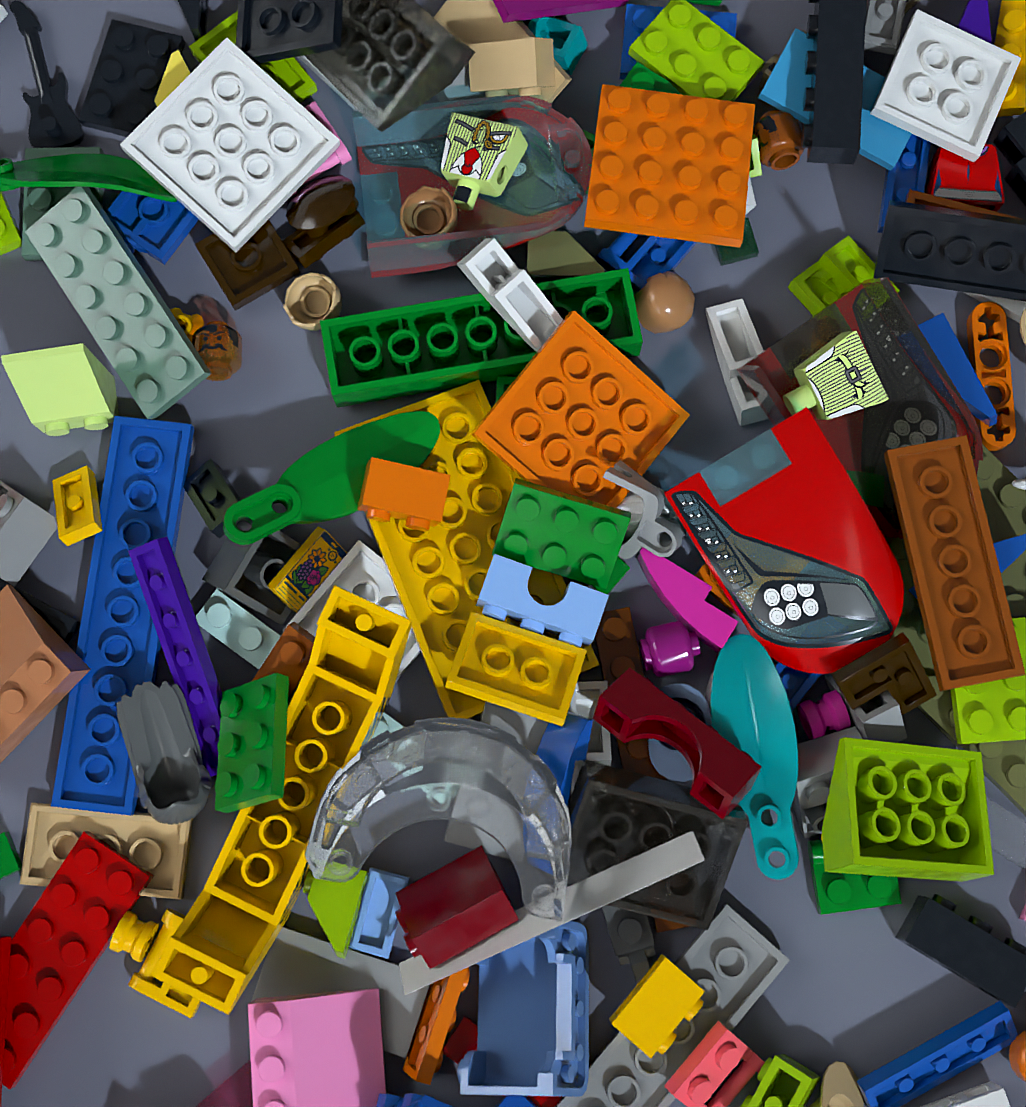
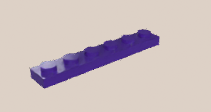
(181, 642)

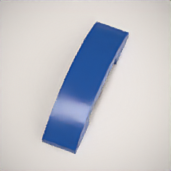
(563, 747)

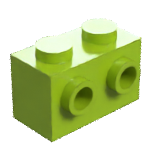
(783, 1084)

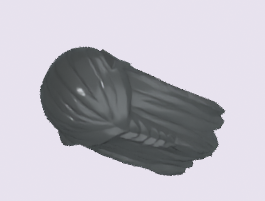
(164, 752)

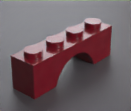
(639, 710)

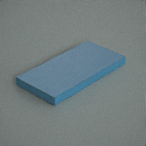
(785, 91)

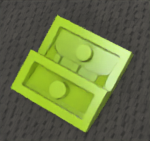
(833, 276)

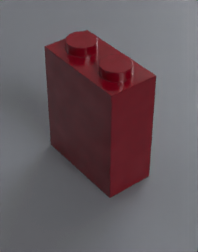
(454, 908)

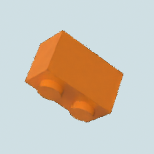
(403, 494)

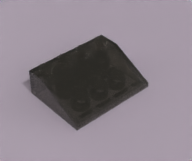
(392, 58)
(628, 813)

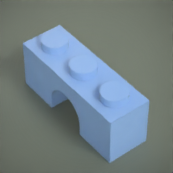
(507, 595)

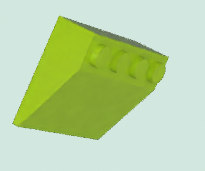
(907, 812)

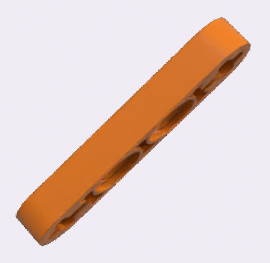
(995, 376)

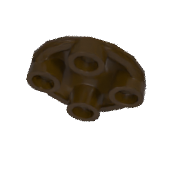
(321, 204)

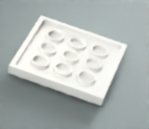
(230, 144)

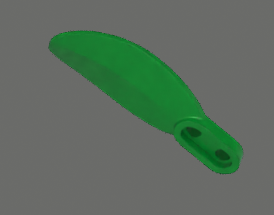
(81, 171)
(331, 476)

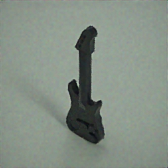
(51, 118)

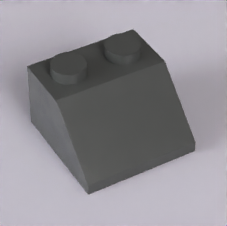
(248, 569)

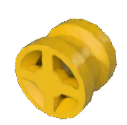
(134, 936)

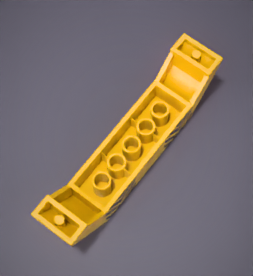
(264, 854)

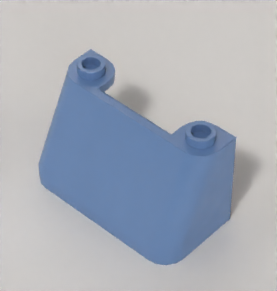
(533, 1019)

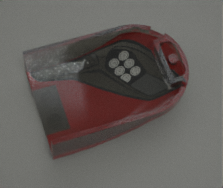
(920, 393)

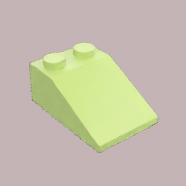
(63, 388)

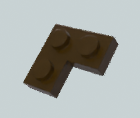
(890, 668)

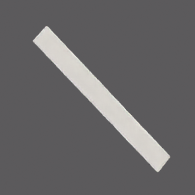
(579, 900)

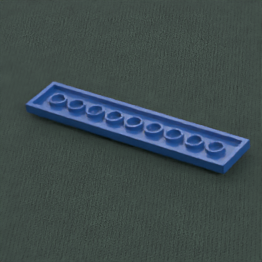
(116, 631)

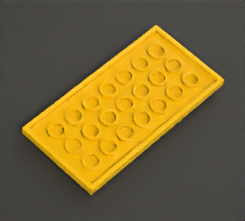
(445, 568)

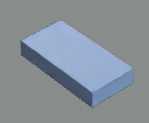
(376, 916)

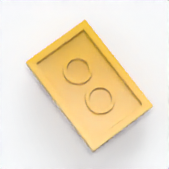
(516, 668)

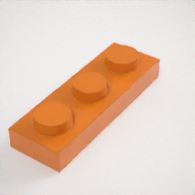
(432, 1027)

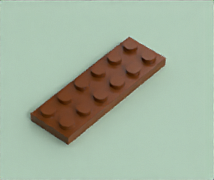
(953, 563)

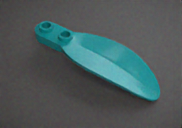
(757, 718)

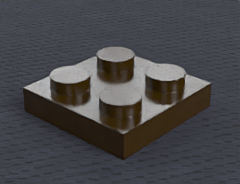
(251, 270)

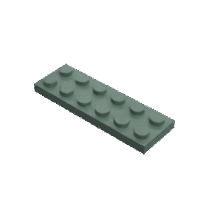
(117, 302)

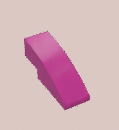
(685, 597)

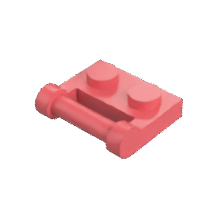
(710, 1065)

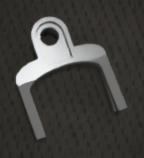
(654, 532)

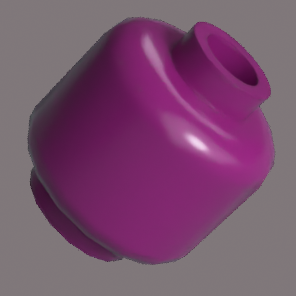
(669, 649)

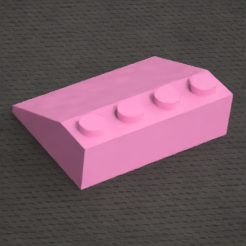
(317, 1049)

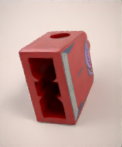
(967, 181)

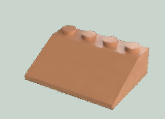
(34, 669)

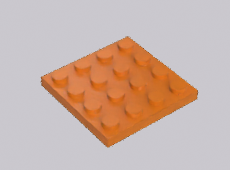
(670, 166)
(578, 415)

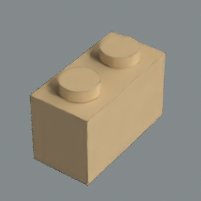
(512, 65)

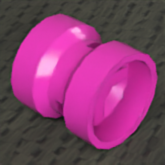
(828, 713)

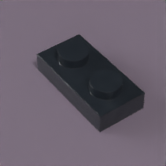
(211, 495)

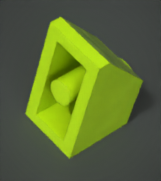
(336, 907)

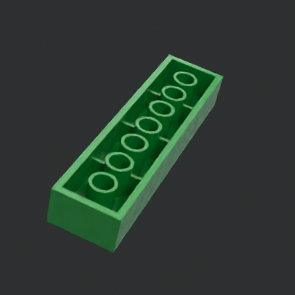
(462, 339)

